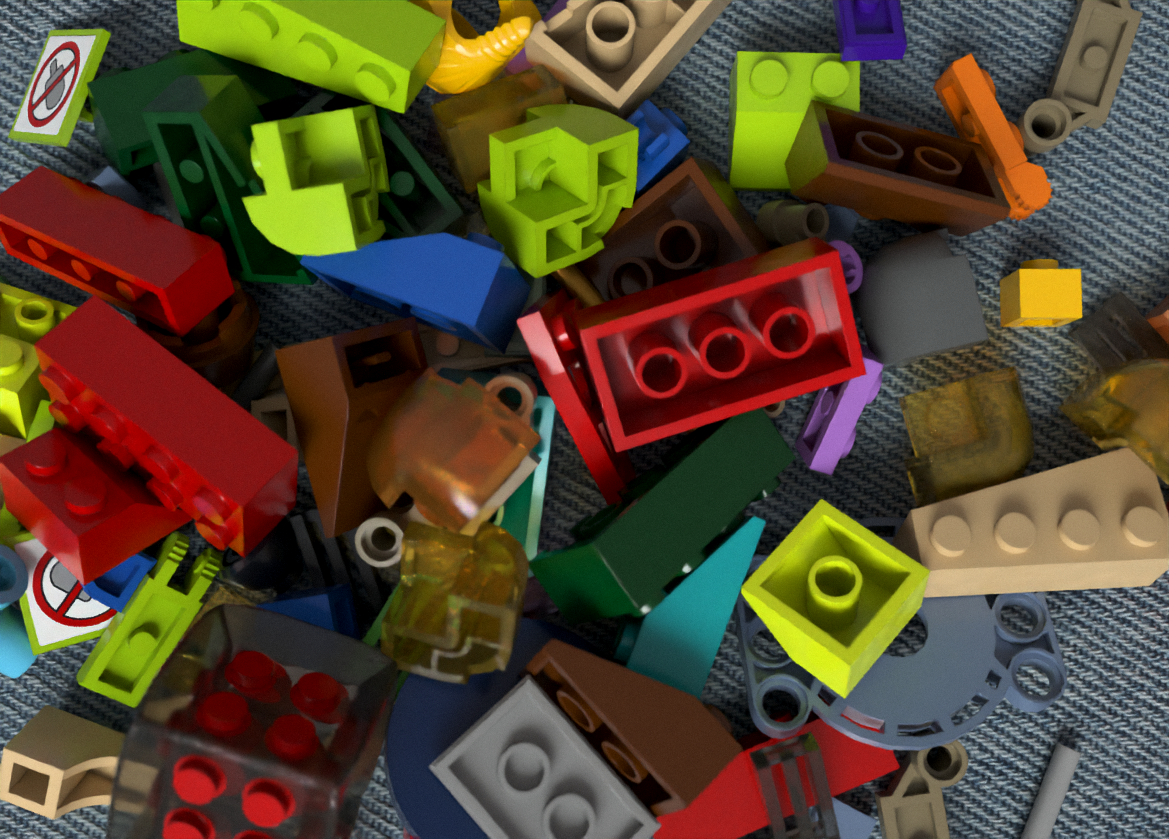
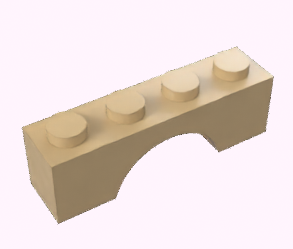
(59, 764)

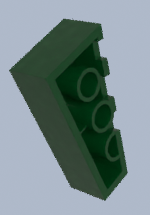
(664, 520)

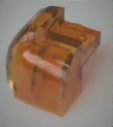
(446, 448)

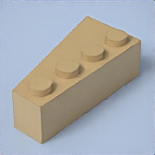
(618, 49)
(1048, 531)

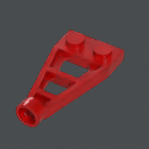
(554, 346)

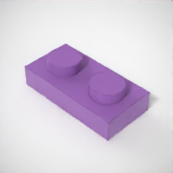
(832, 419)

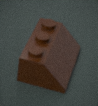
(893, 172)

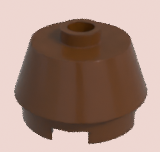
(220, 344)

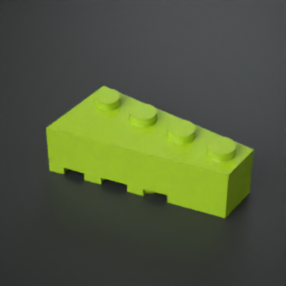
(347, 46)

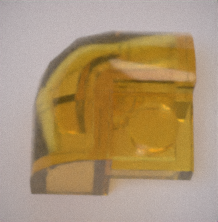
(1127, 408)
(967, 435)
(456, 602)

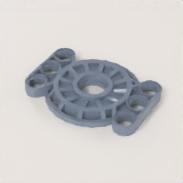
(917, 691)

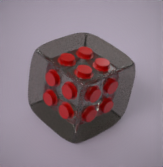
(254, 733)

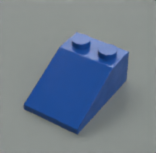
(438, 278)

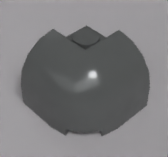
(918, 301)

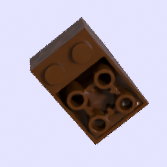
(337, 401)

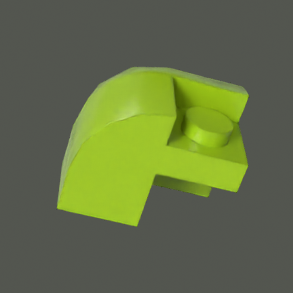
(319, 181)
(558, 184)

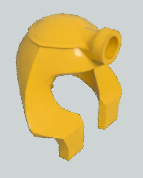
(477, 59)

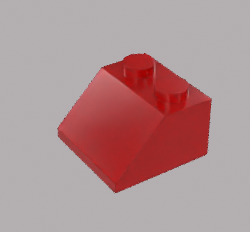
(82, 504)

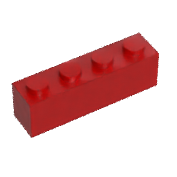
(114, 250)
(733, 801)

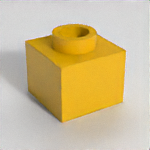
(1040, 295)

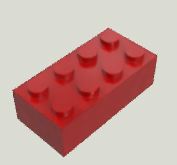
(721, 342)
(167, 426)

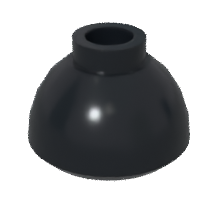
(267, 566)

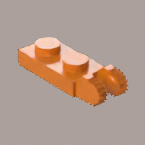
(971, 105)

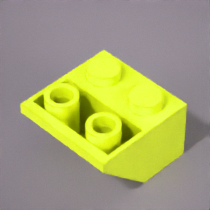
(23, 322)

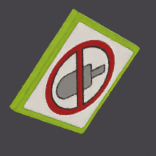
(60, 87)
(54, 603)

